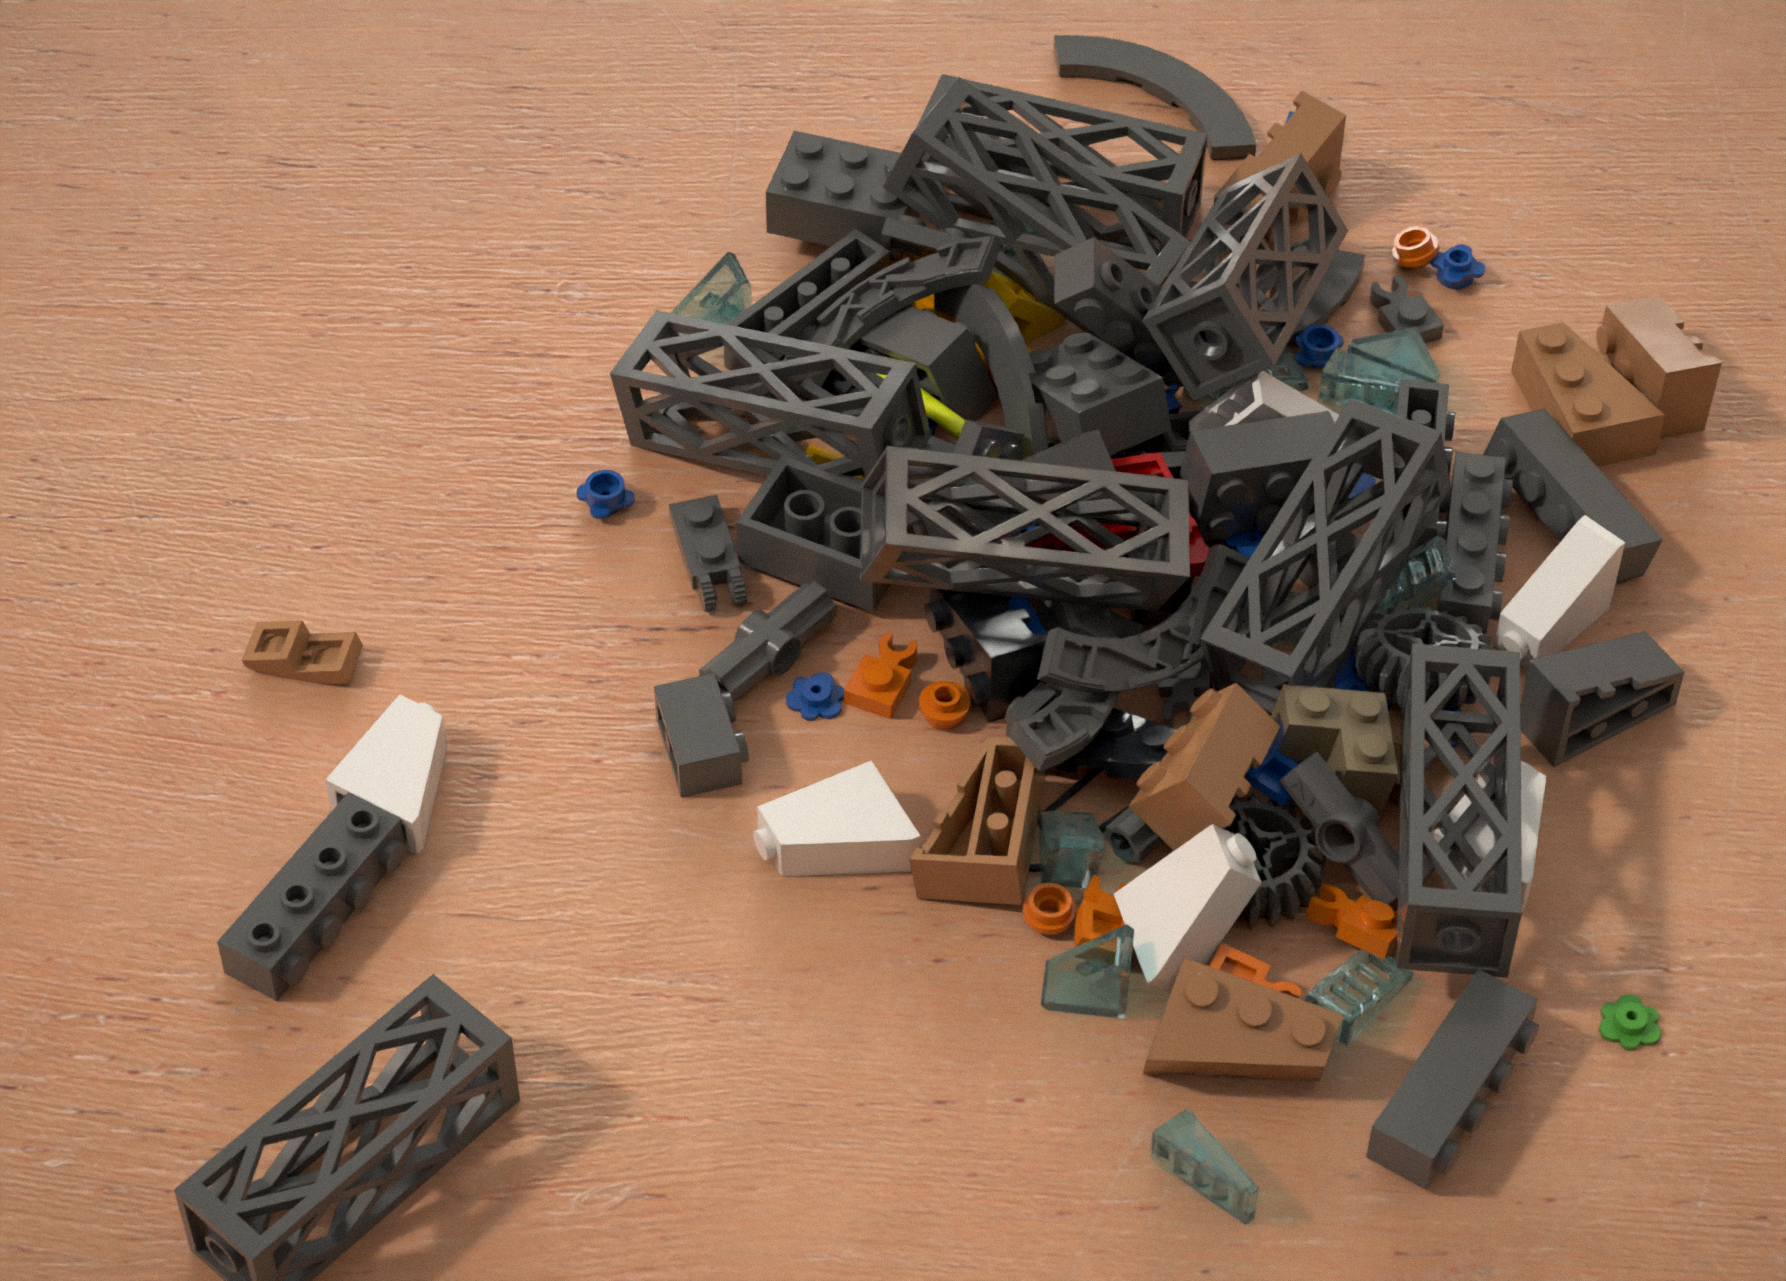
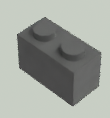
(700, 735)

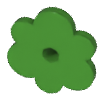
(1629, 1023)

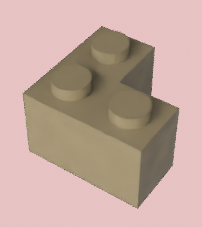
(1346, 730)

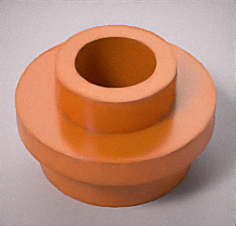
(1415, 247)
(944, 704)
(1049, 897)

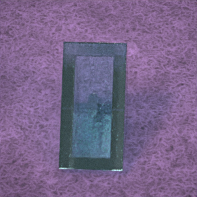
(719, 294)
(1399, 350)
(1069, 848)
(1091, 976)

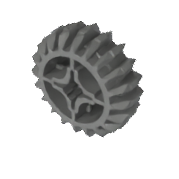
(1387, 643)
(1279, 845)

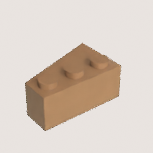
(1314, 132)
(1660, 361)
(1585, 395)
(1205, 766)
(986, 833)
(1239, 1029)

